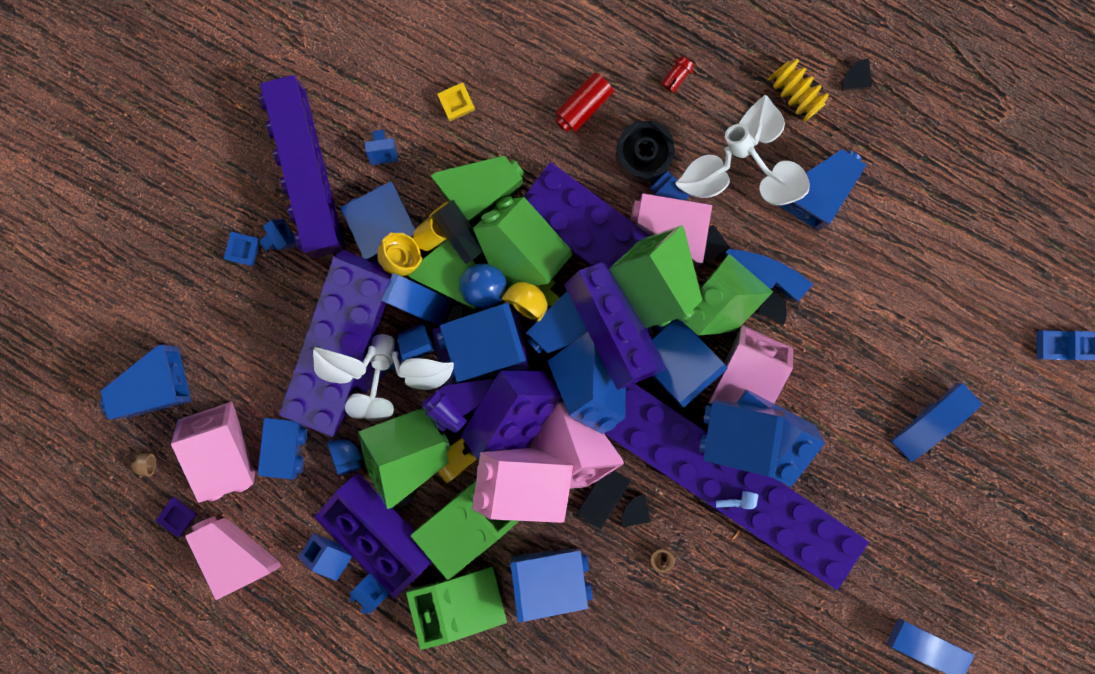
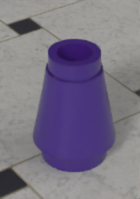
(442, 410)

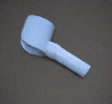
(748, 501)

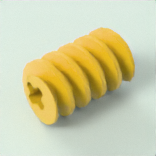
(799, 89)

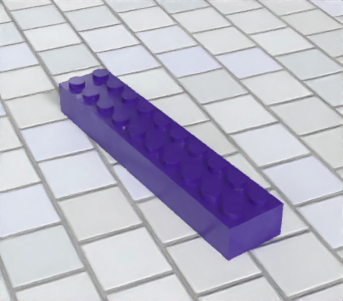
(781, 514)

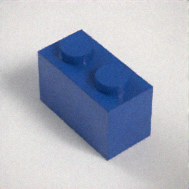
(281, 448)

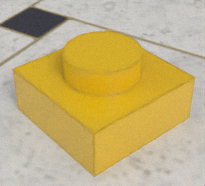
(456, 101)

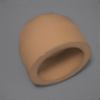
(144, 464)
(656, 560)

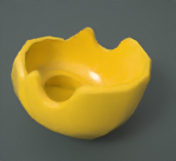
(398, 254)
(526, 300)

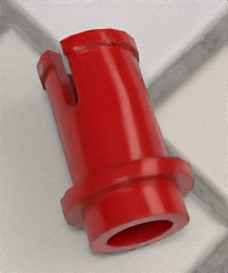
(677, 74)

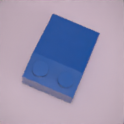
(798, 441)

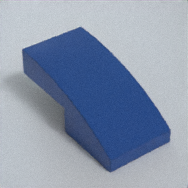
(1065, 345)

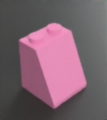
(659, 214)
(754, 365)
(578, 445)
(213, 453)
(522, 485)
(228, 556)

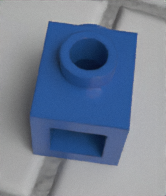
(329, 561)

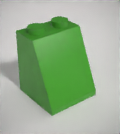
(480, 185)
(521, 242)
(442, 273)
(659, 278)
(727, 299)
(403, 454)

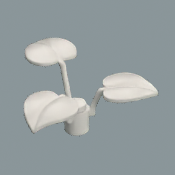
(762, 124)
(418, 374)

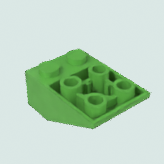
(458, 533)
(456, 607)

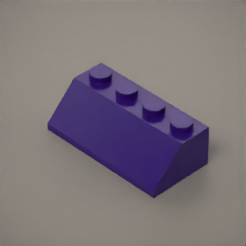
(614, 326)
(373, 535)

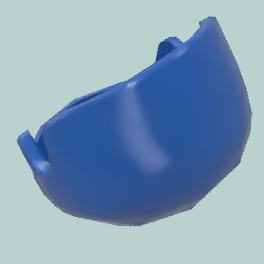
(482, 285)

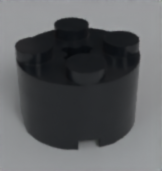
(645, 135)

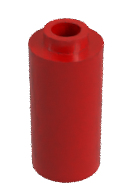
(583, 103)

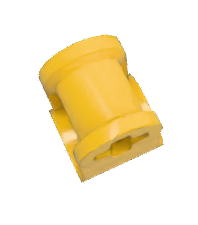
(428, 233)
(458, 461)

